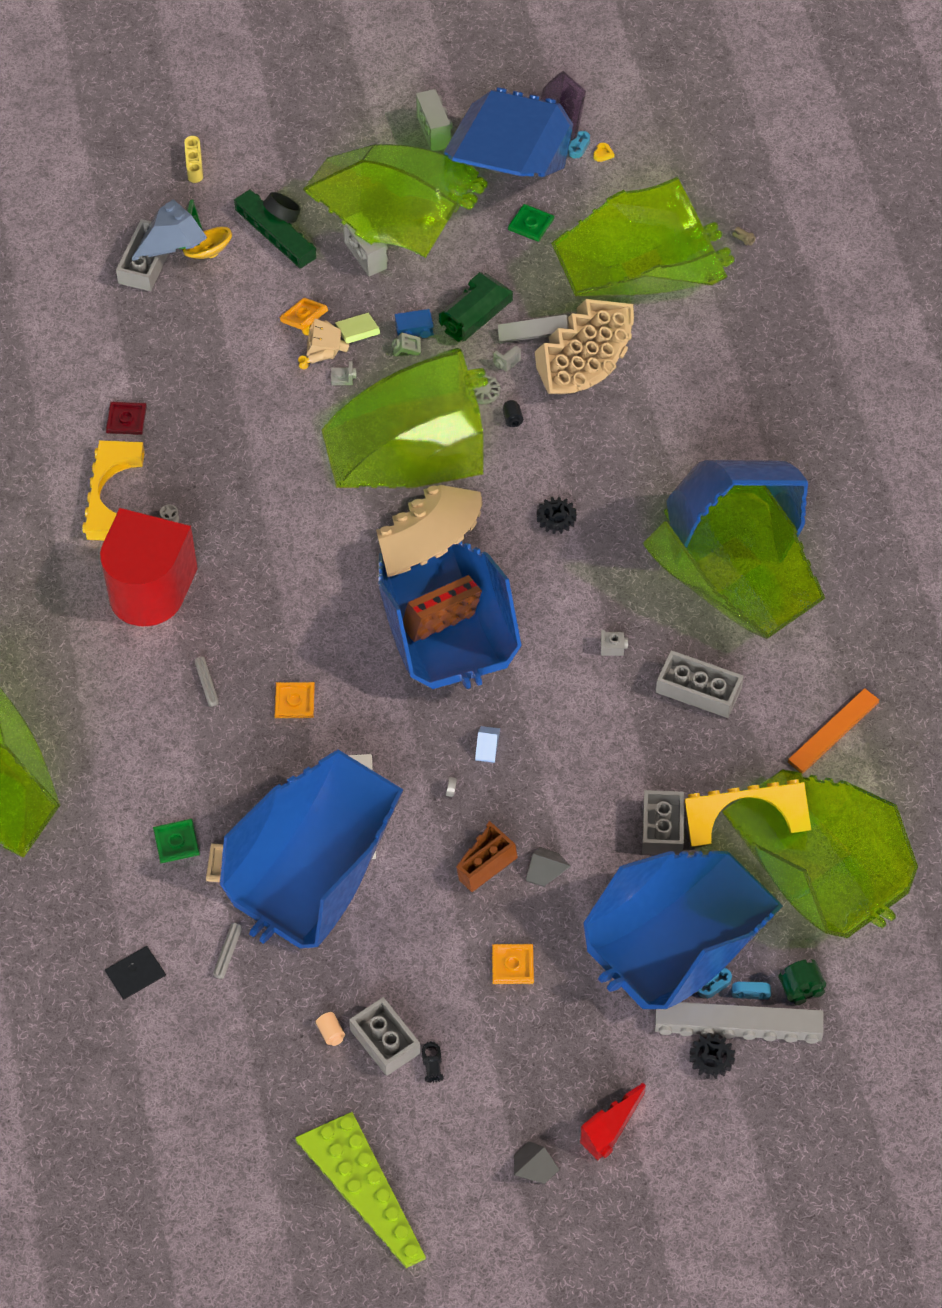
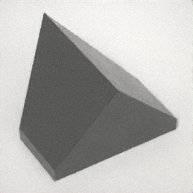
(545, 866)
(534, 1163)

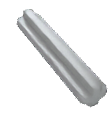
(206, 681)
(227, 951)

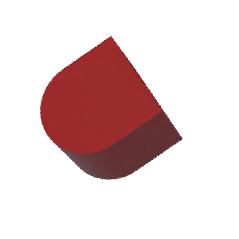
(147, 567)

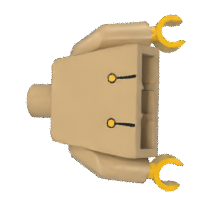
(322, 343)

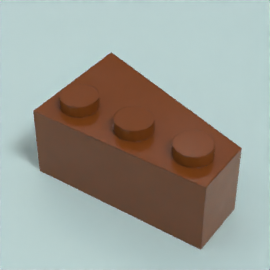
(486, 858)

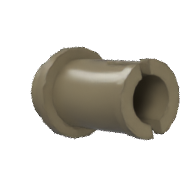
(747, 238)

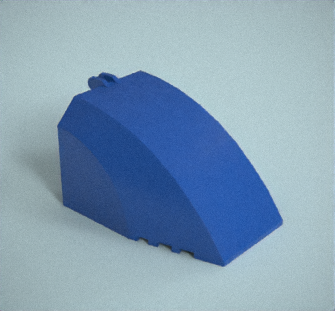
(716, 478)
(471, 646)
(307, 849)
(675, 924)

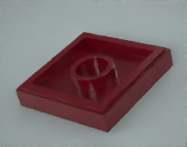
(126, 418)

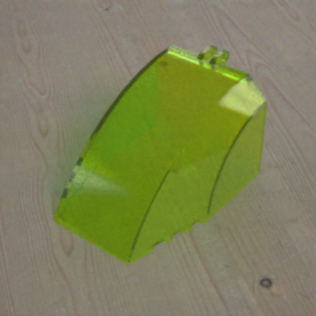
(410, 427)
(743, 561)
(844, 867)

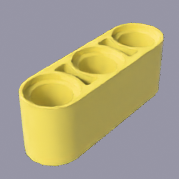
(193, 159)

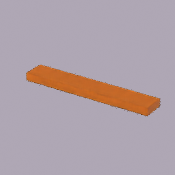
(833, 731)

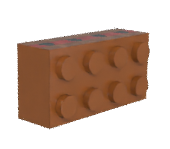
(441, 608)

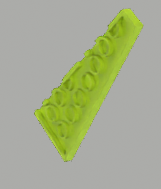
(351, 1166)

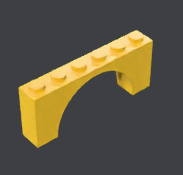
(110, 459)
(787, 799)

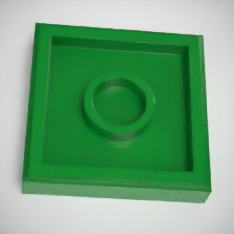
(531, 222)
(176, 841)

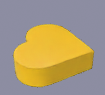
(603, 152)

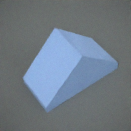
(487, 744)

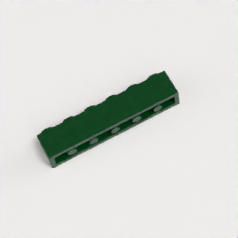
(275, 230)

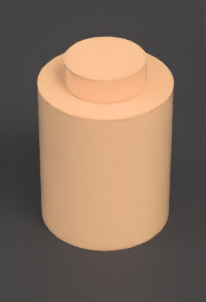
(330, 1029)

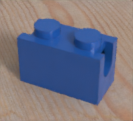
(415, 323)

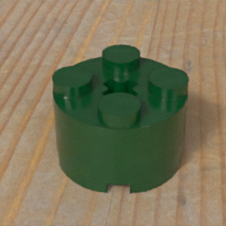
(802, 981)

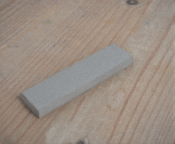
(531, 328)

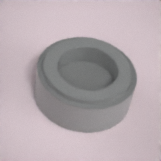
(451, 786)

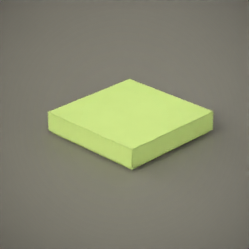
(358, 328)

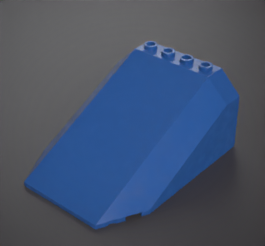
(513, 134)

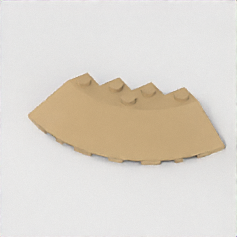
(588, 349)
(428, 527)

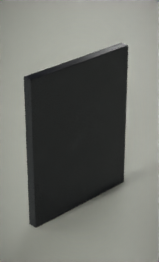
(135, 972)

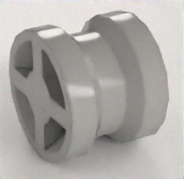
(171, 511)

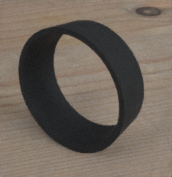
(282, 207)

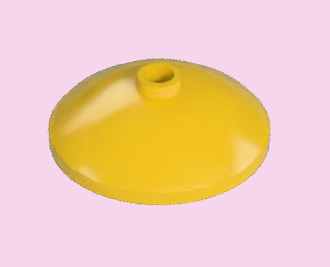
(216, 241)

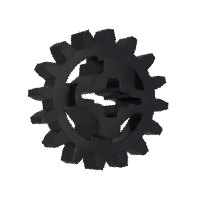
(557, 516)
(710, 1064)

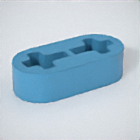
(581, 145)
(717, 986)
(751, 990)

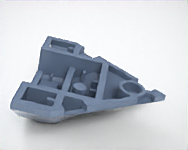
(168, 231)

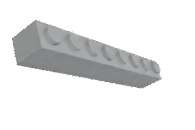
(741, 1021)

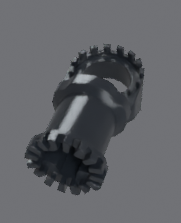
(432, 1063)

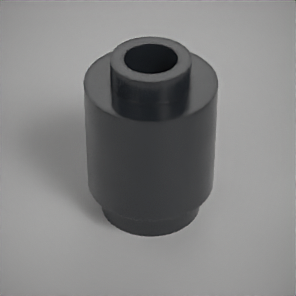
(512, 413)

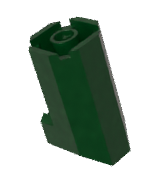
(475, 307)

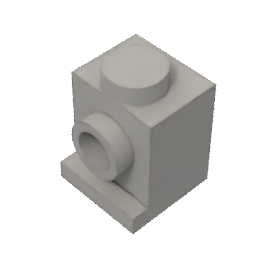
(613, 643)

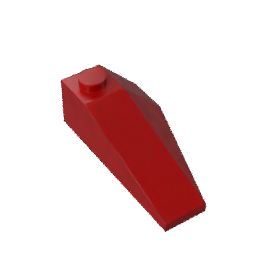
(605, 1128)

